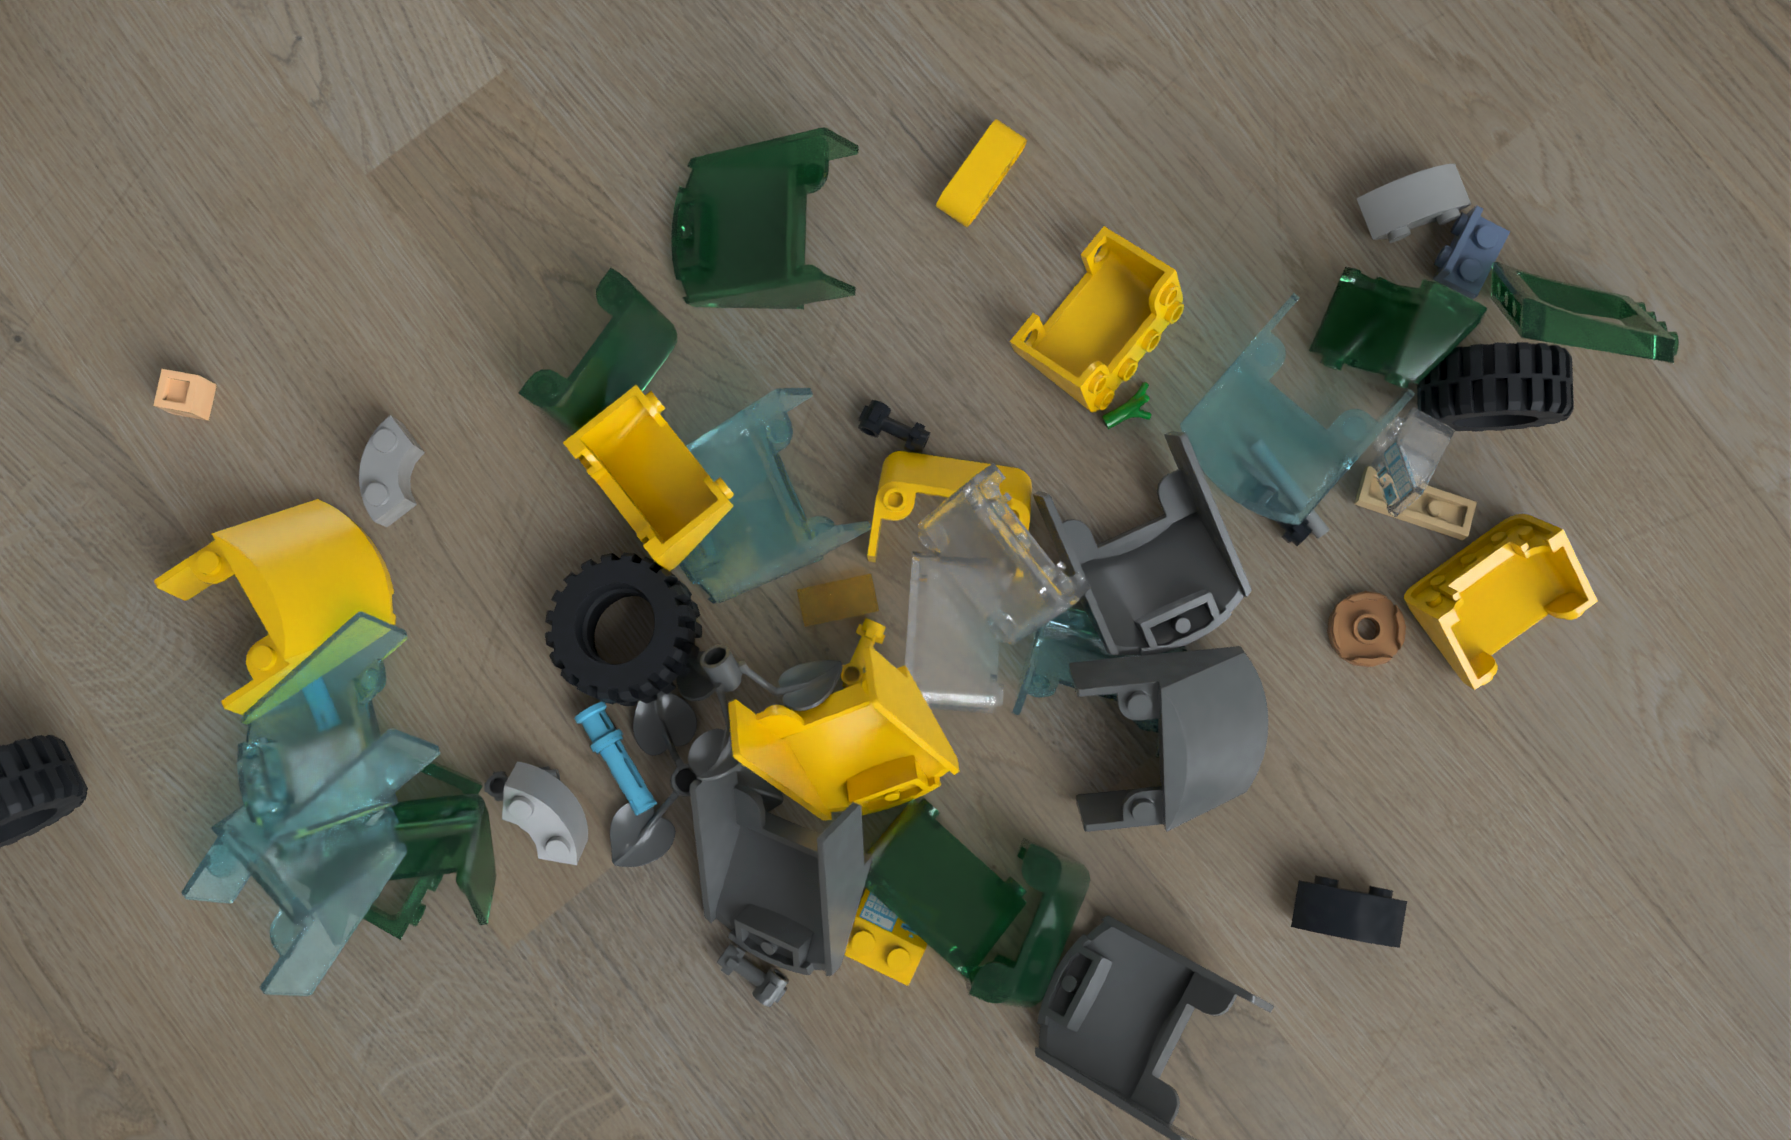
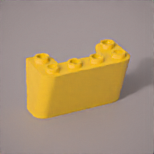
(1104, 321)

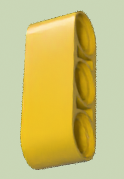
(981, 173)

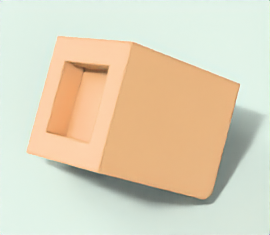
(185, 394)

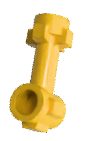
(870, 633)

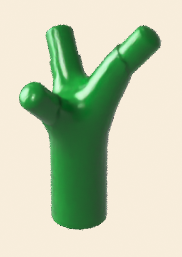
(1130, 409)

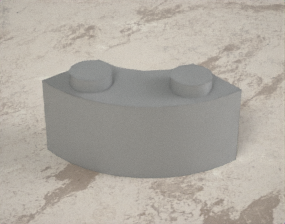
(1414, 201)
(387, 471)
(546, 812)

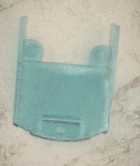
(1265, 445)
(766, 527)
(316, 739)
(316, 880)

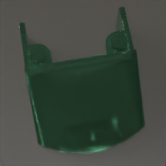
(744, 224)

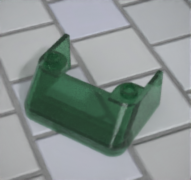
(449, 838)

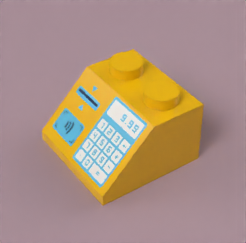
(884, 941)

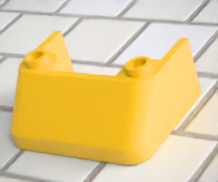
(912, 473)

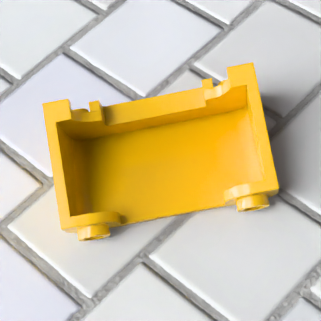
(651, 476)
(1498, 592)

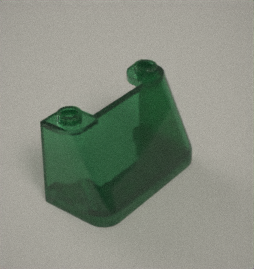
(1393, 327)
(621, 357)
(941, 887)
(1027, 977)

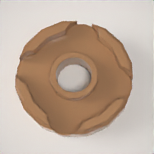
(1345, 636)

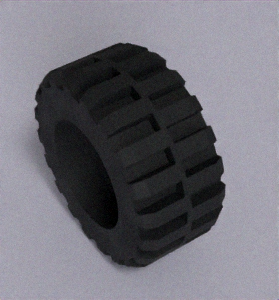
(1499, 387)
(584, 603)
(36, 786)

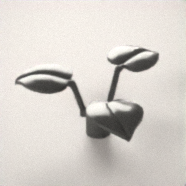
(718, 671)
(657, 728)

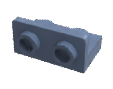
(1471, 253)

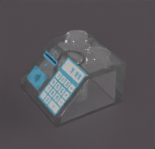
(1408, 457)

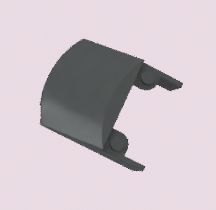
(1163, 578)
(1208, 729)
(776, 882)
(1119, 1015)

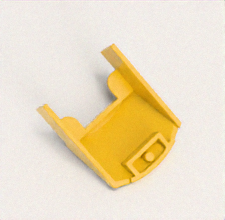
(304, 578)
(857, 746)

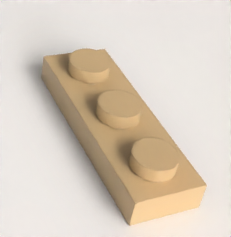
(1432, 510)

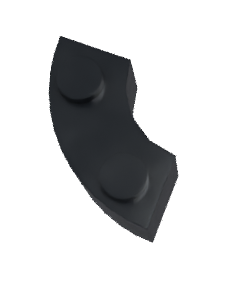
(1349, 913)

